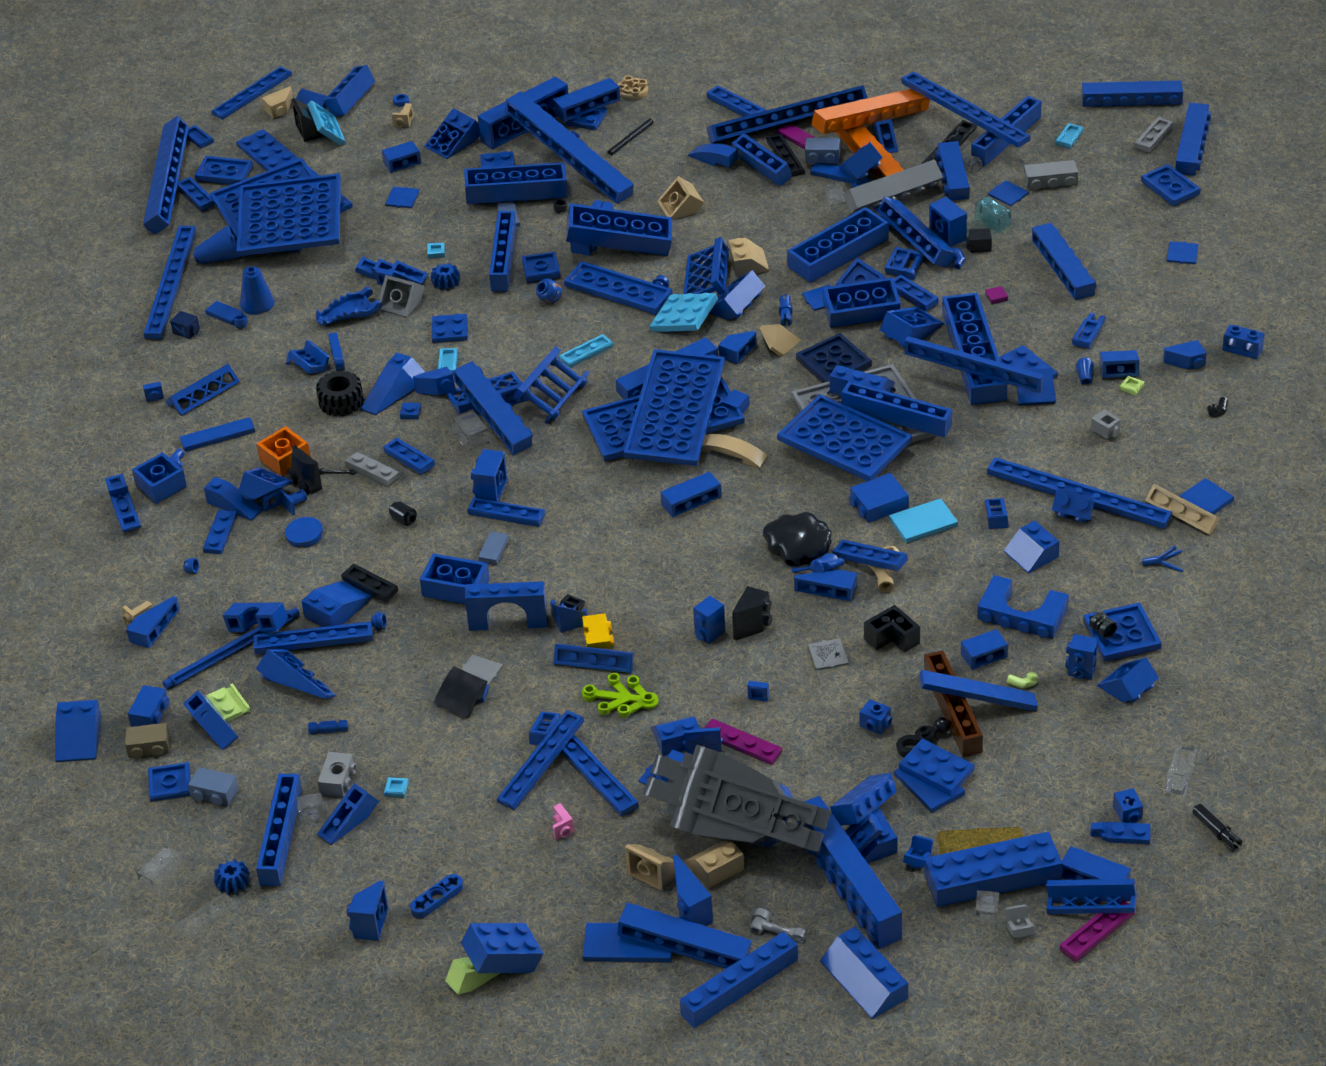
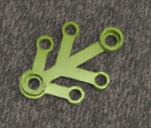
(620, 698)

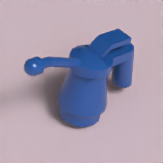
(824, 563)

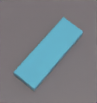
(586, 351)

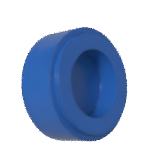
(400, 100)

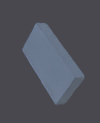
(493, 548)

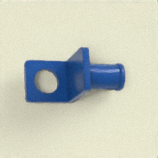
(286, 500)

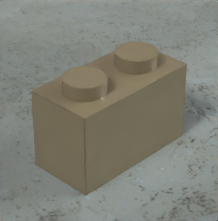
(147, 740)

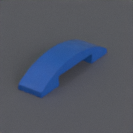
(122, 503)

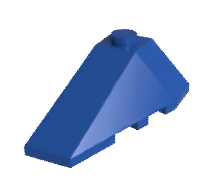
(392, 383)

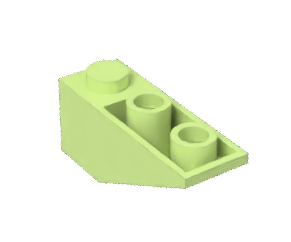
(464, 977)

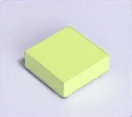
(1131, 385)

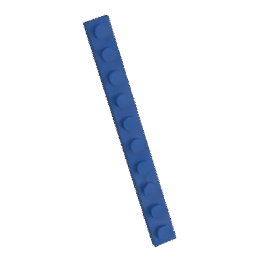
(966, 109)
(170, 282)
(1103, 499)

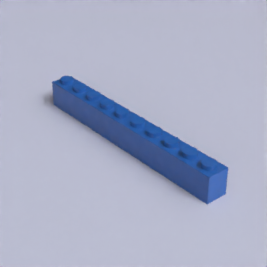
(782, 115)
(569, 147)
(166, 175)

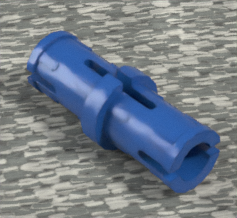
(785, 310)

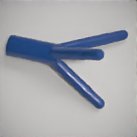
(1158, 559)

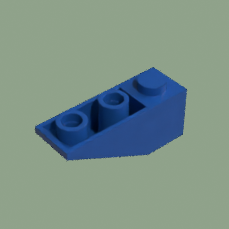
(210, 719)

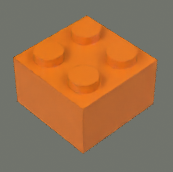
(276, 449)

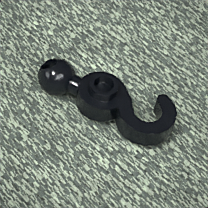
(926, 732)

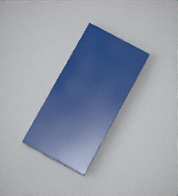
(605, 945)

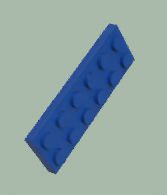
(618, 287)

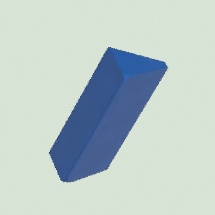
(306, 96)

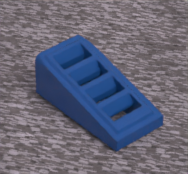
(998, 518)
(539, 732)

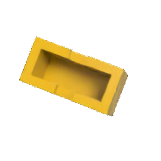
(597, 631)

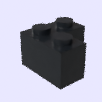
(894, 627)

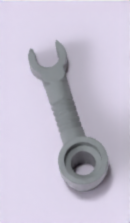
(761, 922)

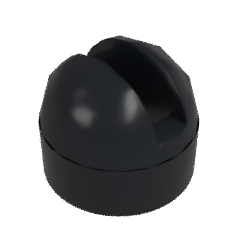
(560, 206)

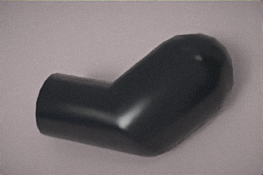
(1218, 410)

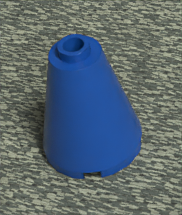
(217, 247)
(255, 292)

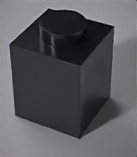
(979, 240)

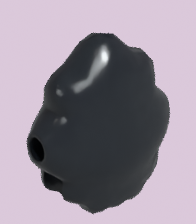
(798, 538)

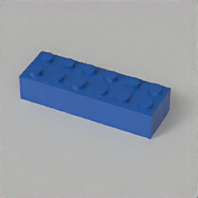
(498, 127)
(515, 183)
(619, 229)
(837, 244)
(992, 868)

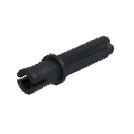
(1223, 832)

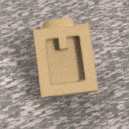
(403, 118)
(130, 615)

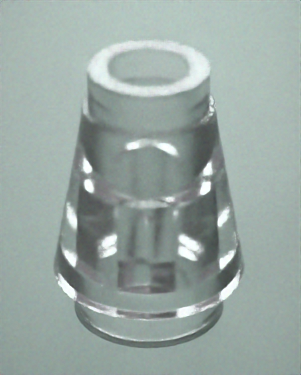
(971, 163)

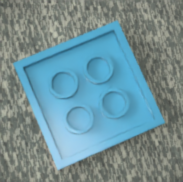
(683, 312)

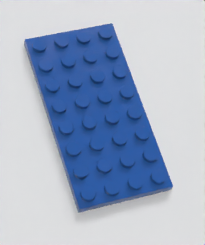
(674, 407)
(612, 421)

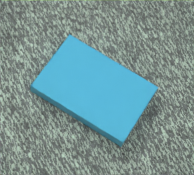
(326, 123)
(923, 520)

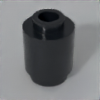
(403, 513)

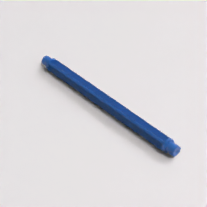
(219, 654)

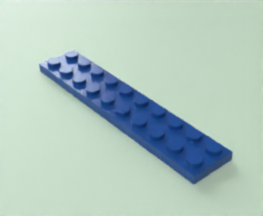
(272, 154)

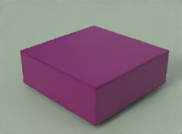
(996, 295)

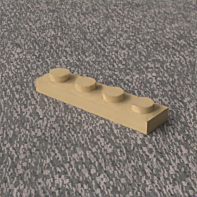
(1182, 509)

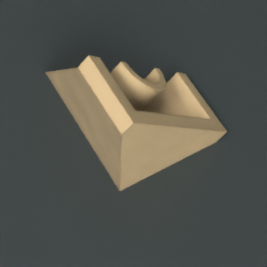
(779, 338)

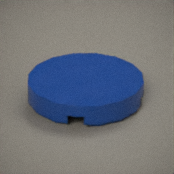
(304, 531)

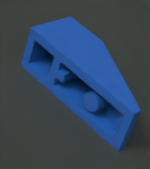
(226, 496)
(832, 584)
(150, 624)
(349, 813)

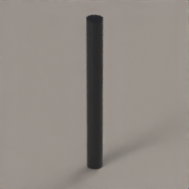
(631, 136)

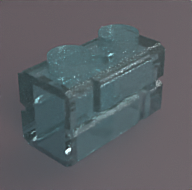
(992, 214)

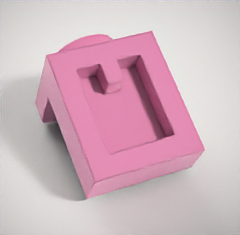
(563, 822)

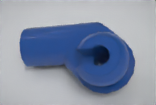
(960, 258)
(176, 456)

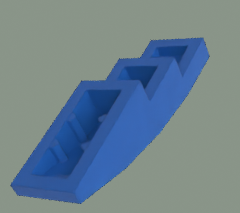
(401, 270)

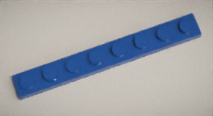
(974, 364)

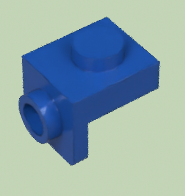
(920, 849)

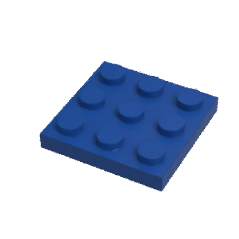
(1132, 635)

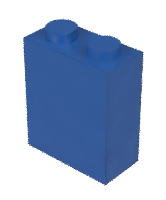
(879, 497)

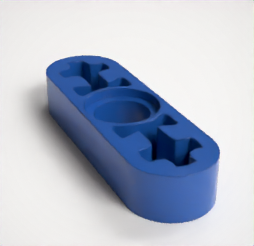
(336, 351)
(438, 888)

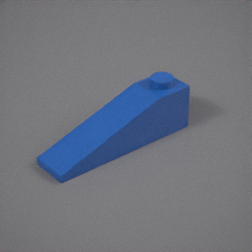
(286, 669)

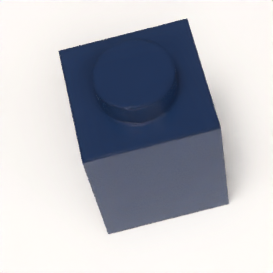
(185, 325)

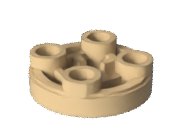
(633, 88)

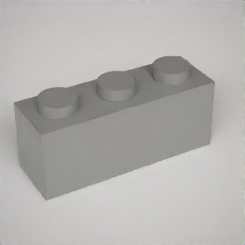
(1050, 174)

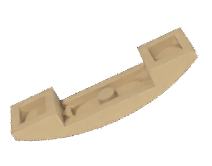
(735, 447)

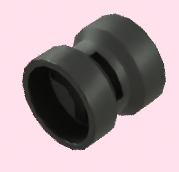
(1105, 626)

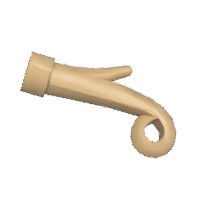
(885, 582)

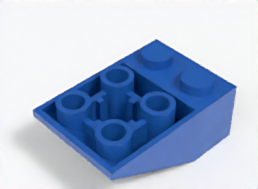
(453, 134)

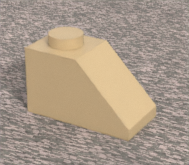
(278, 102)

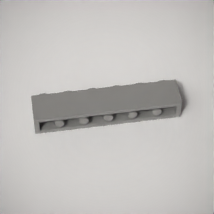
(893, 186)

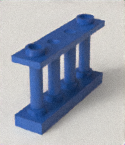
(534, 380)

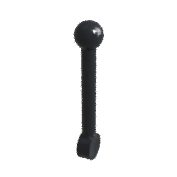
(322, 471)

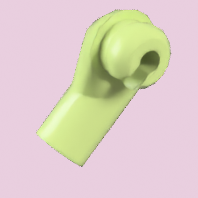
(1023, 683)

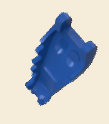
(349, 306)

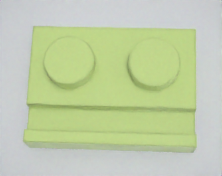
(229, 702)

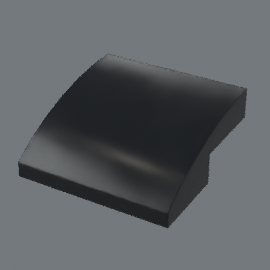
(460, 691)

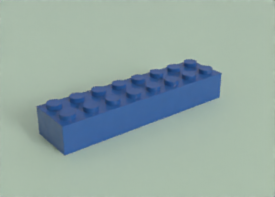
(971, 334)
(857, 883)

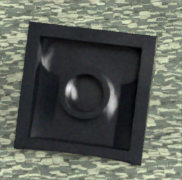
(304, 471)

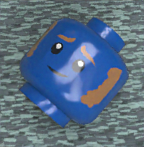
(549, 290)

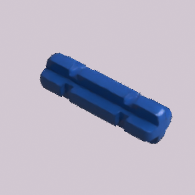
(328, 726)

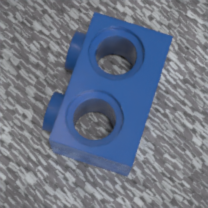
(1243, 341)

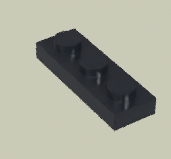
(369, 582)

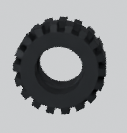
(339, 393)

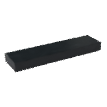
(782, 150)

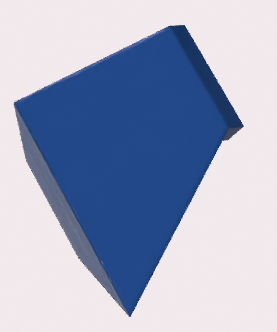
(567, 618)

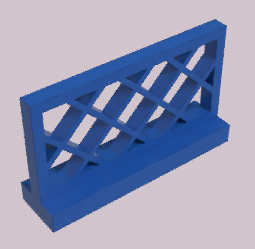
(717, 269)
(463, 404)

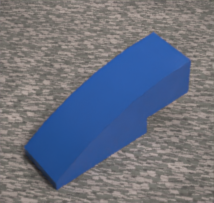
(715, 154)

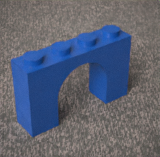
(527, 595)
(1042, 621)

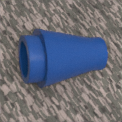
(1085, 369)

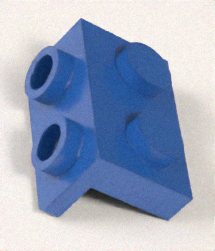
(310, 358)
(1073, 504)

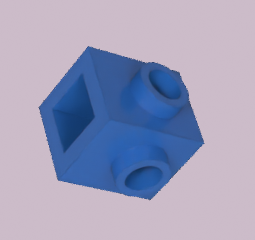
(875, 717)

